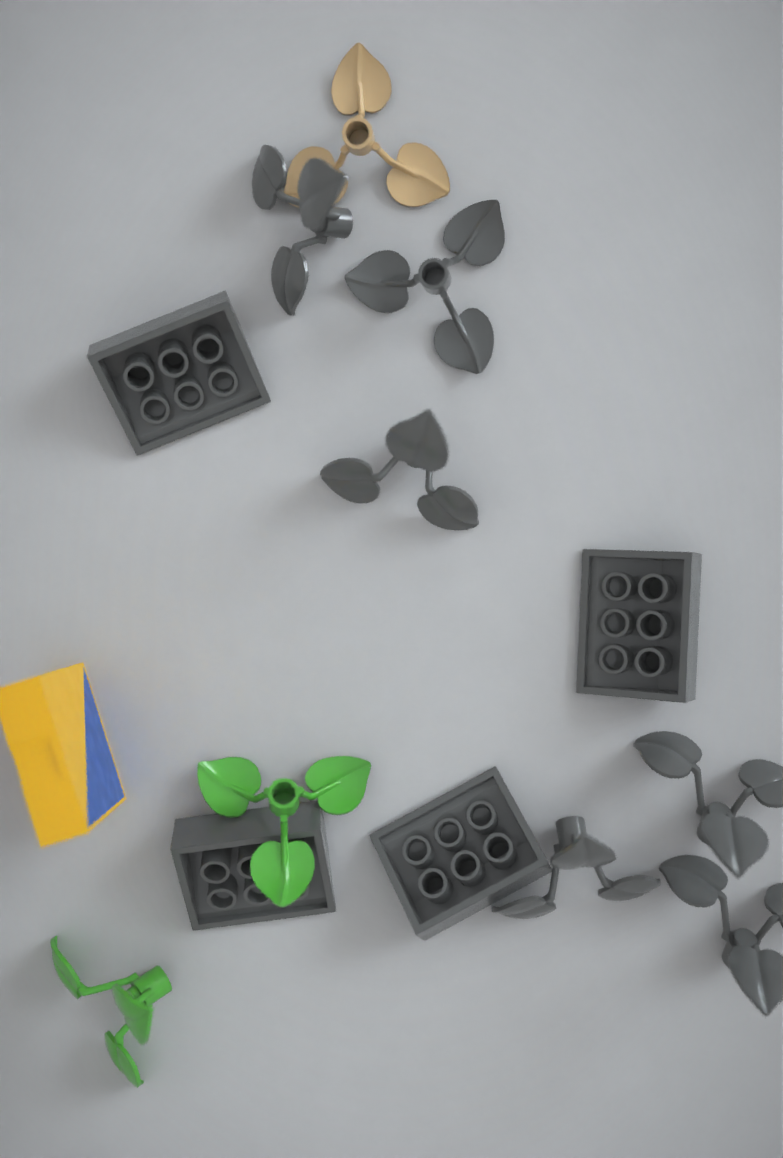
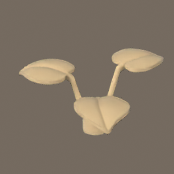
(361, 87)

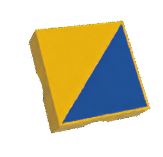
(60, 753)

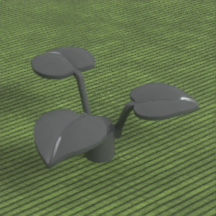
(318, 191)
(383, 283)
(420, 445)
(734, 840)
(575, 851)
(755, 970)

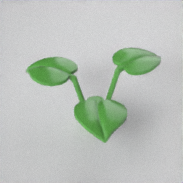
(283, 868)
(134, 1004)

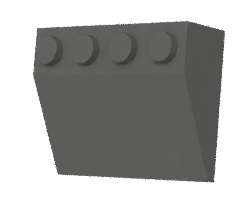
(179, 373)
(639, 624)
(459, 854)
(214, 866)

